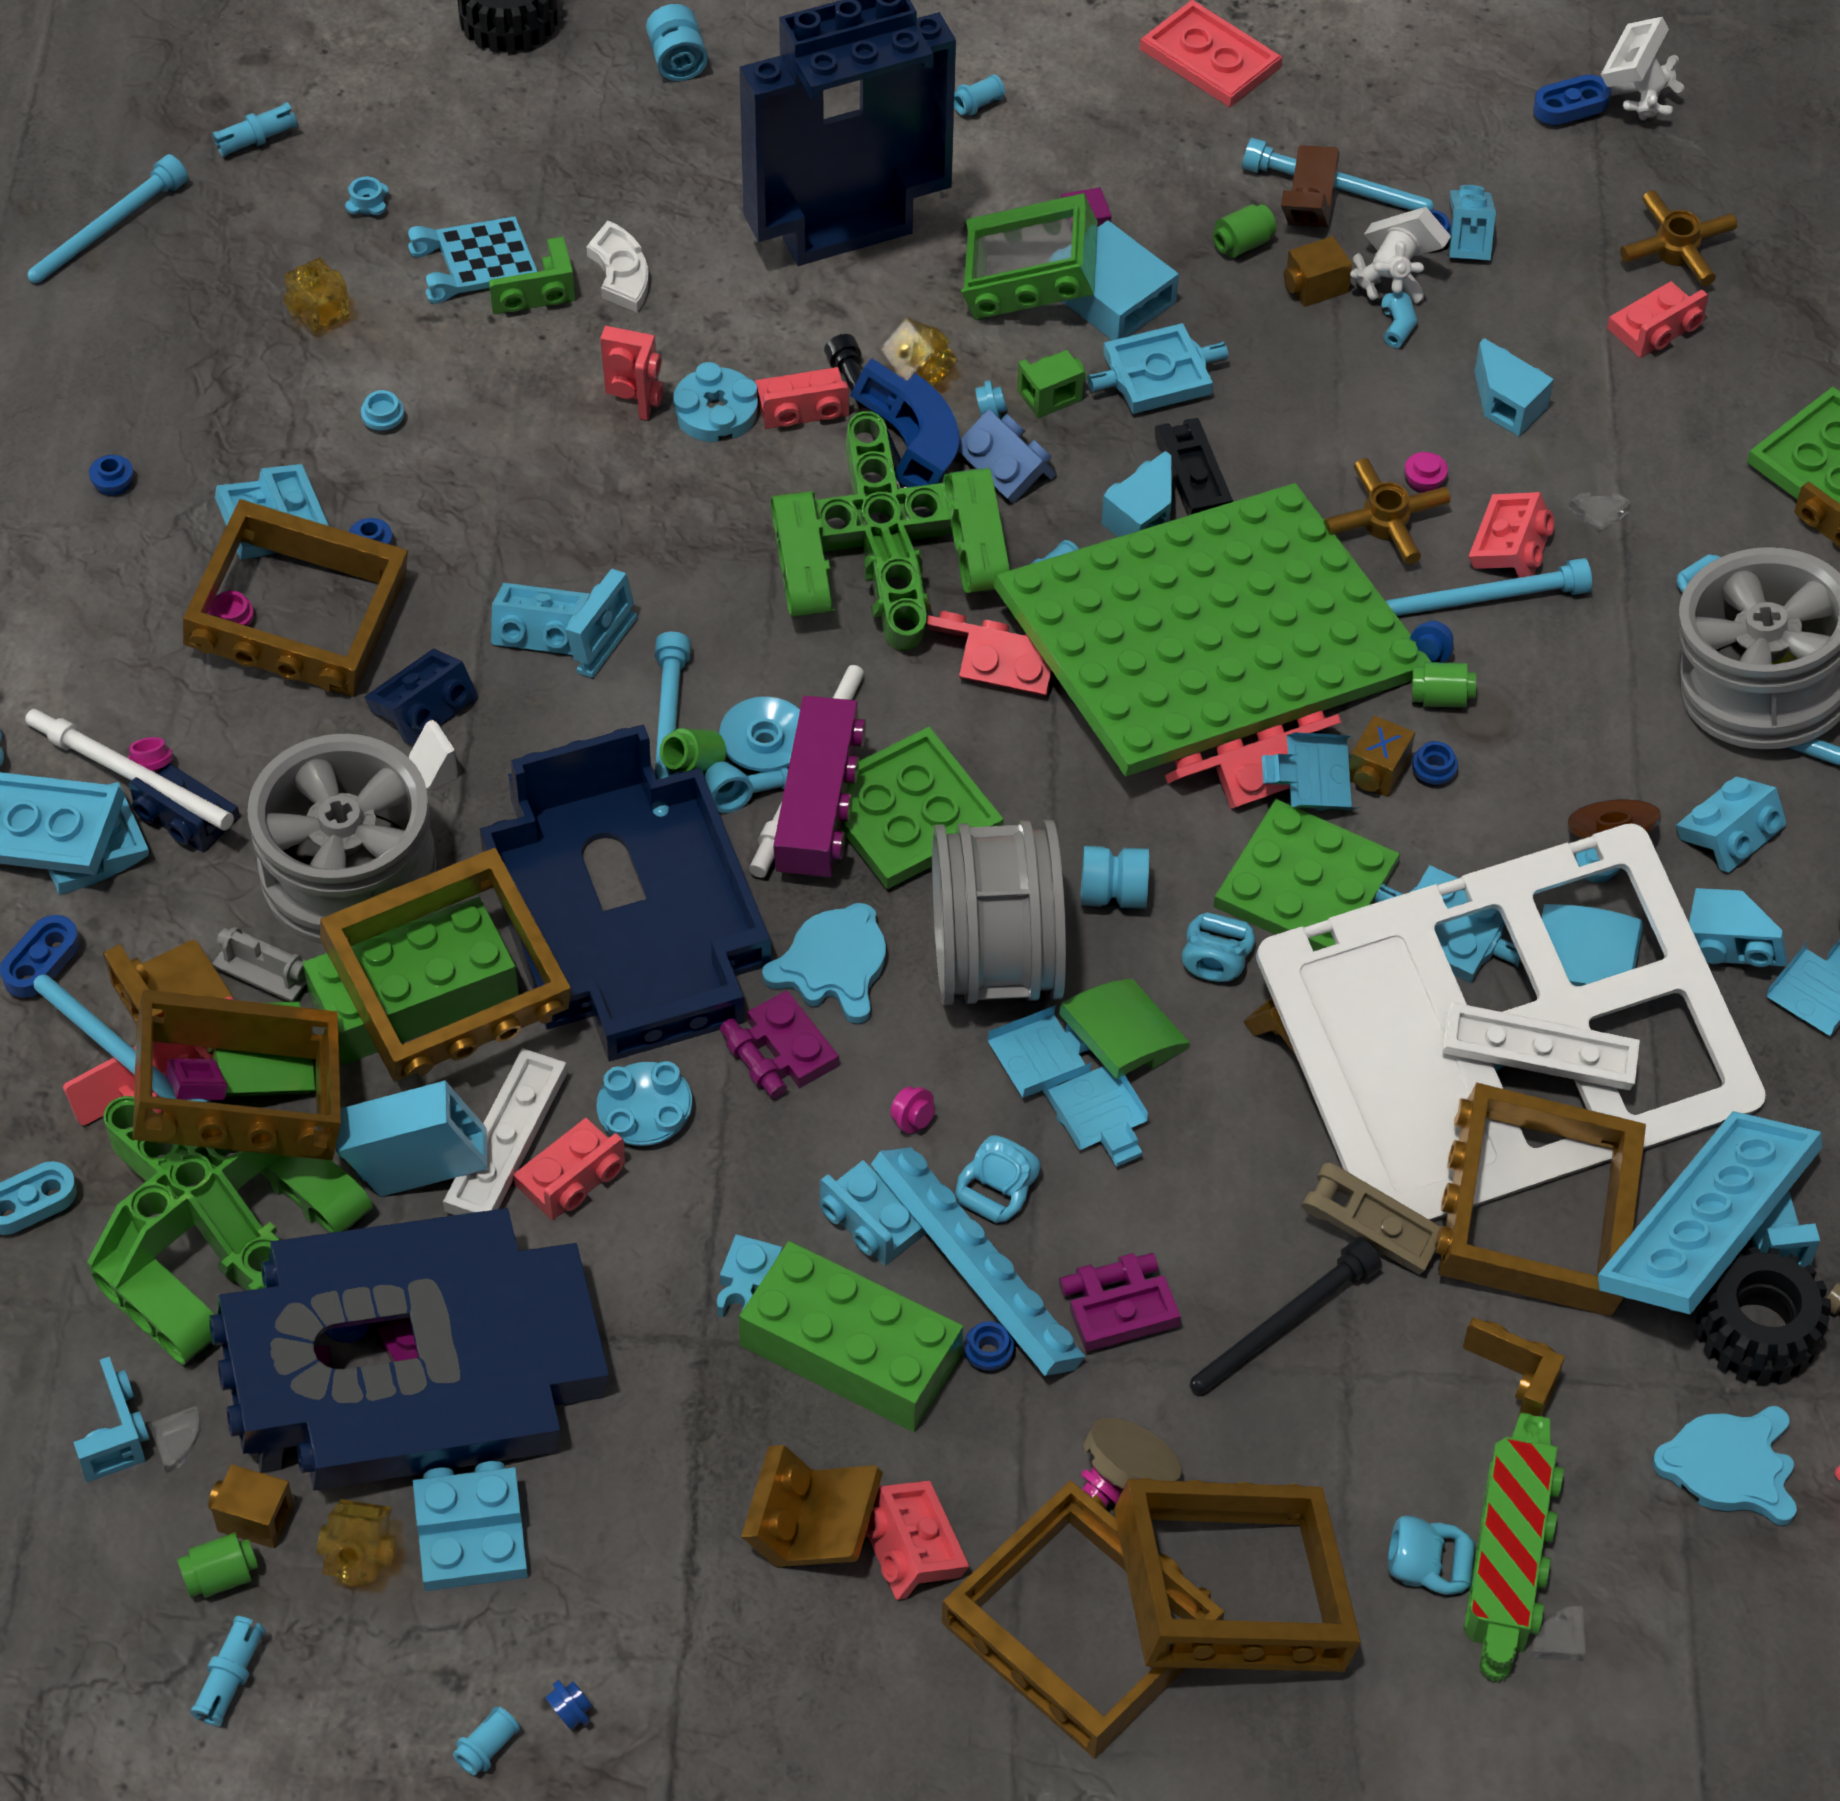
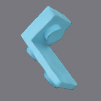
(1471, 223)
(1784, 1233)
(116, 1448)

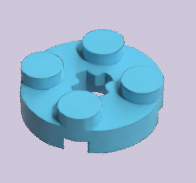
(715, 384)

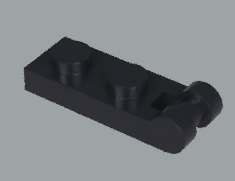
(1193, 465)

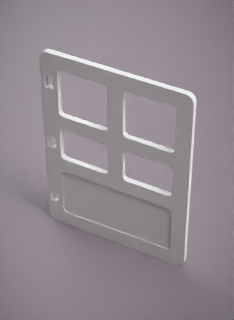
(1377, 1006)

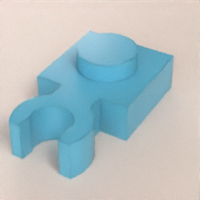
(744, 1270)

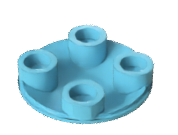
(644, 1102)

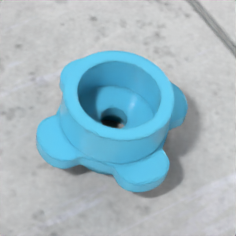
(366, 196)

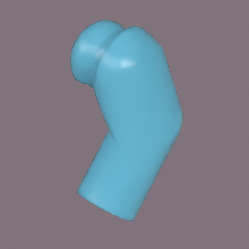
(1404, 317)

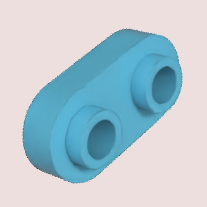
(27, 1196)

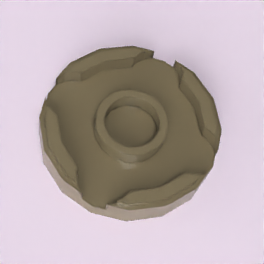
(1129, 1452)

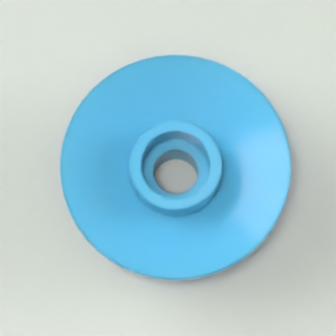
(757, 722)

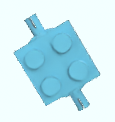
(1158, 368)
(1466, 940)

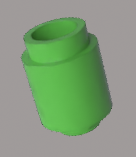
(1244, 230)
(1443, 685)
(692, 749)
(217, 1566)

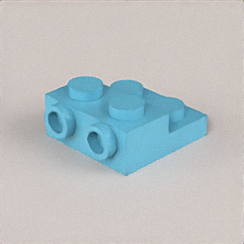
(469, 1526)

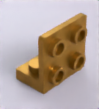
(175, 971)
(809, 1513)

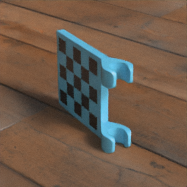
(472, 255)

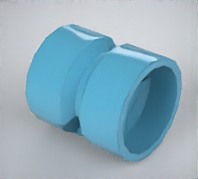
(676, 42)
(1115, 877)

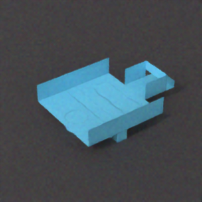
(1314, 770)
(1811, 988)
(1038, 1052)
(1100, 1109)

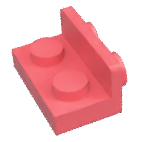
(1658, 318)
(632, 367)
(802, 397)
(1513, 533)
(571, 1168)
(913, 1538)

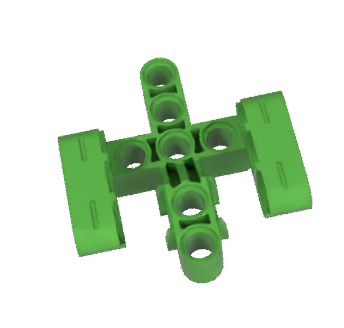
(960, 506)
(126, 1251)

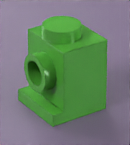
(1051, 383)

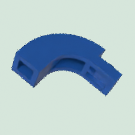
(918, 415)

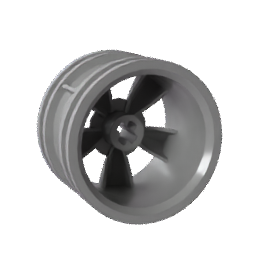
(1768, 605)
(331, 794)
(998, 912)

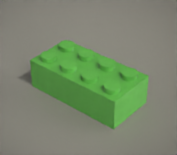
(422, 976)
(851, 1335)

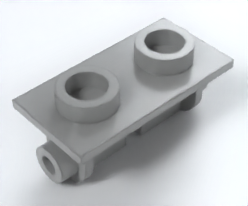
(260, 964)

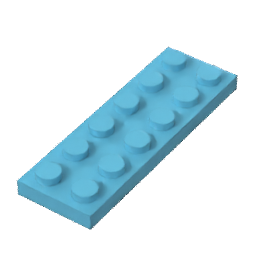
(1710, 1212)

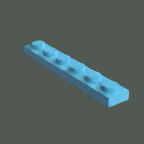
(978, 1261)

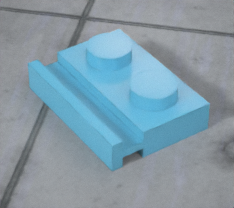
(601, 622)

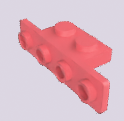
(996, 655)
(1241, 765)
(96, 1088)

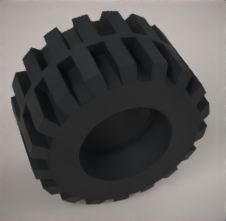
(508, 23)
(1760, 1349)

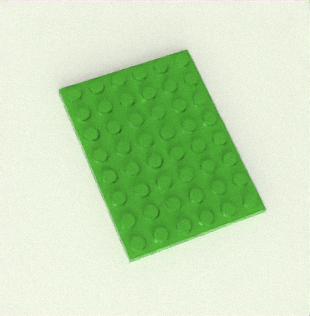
(1210, 627)

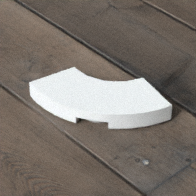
(623, 264)

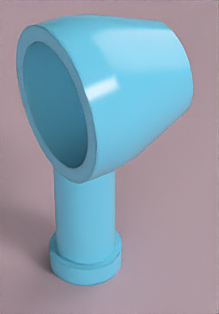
(733, 789)

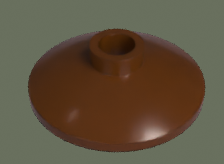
(1611, 814)

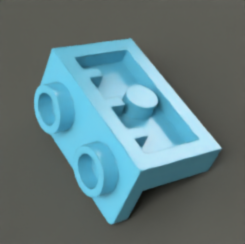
(534, 617)
(869, 1212)

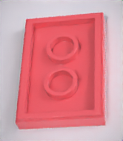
(1211, 53)

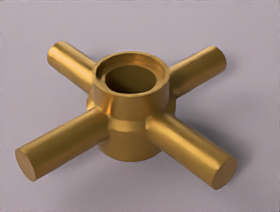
(1678, 238)
(1387, 511)

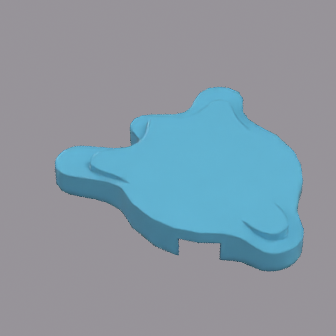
(834, 957)
(1732, 1463)

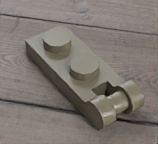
(1374, 1217)

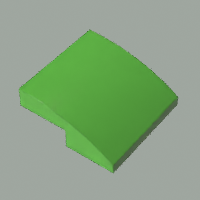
(1123, 1027)
(264, 1073)

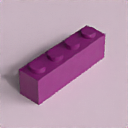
(817, 786)

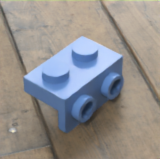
(1012, 462)

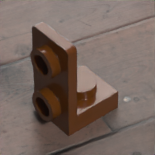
(1312, 187)

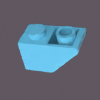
(1509, 388)
(1140, 499)
(1735, 929)

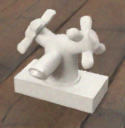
(1636, 68)
(1396, 242)

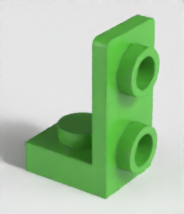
(536, 289)

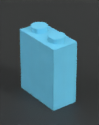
(1128, 286)
(412, 1139)

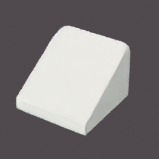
(434, 756)

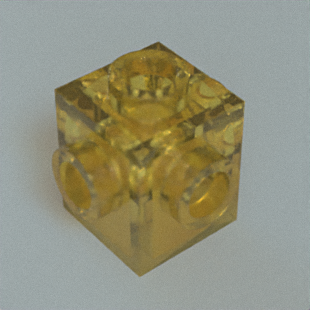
(316, 295)
(919, 351)
(356, 1542)

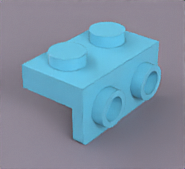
(1734, 821)

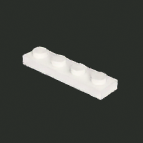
(1541, 1046)
(510, 1132)

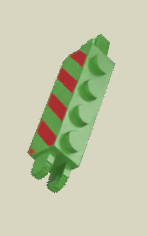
(1511, 1544)

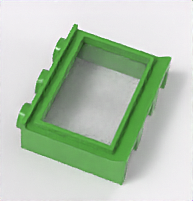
(1030, 256)

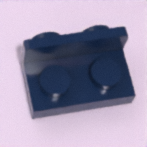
(423, 691)
(179, 822)

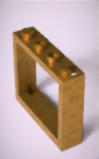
(313, 544)
(412, 902)
(246, 1028)
(1517, 1273)
(1233, 1642)
(1023, 1669)

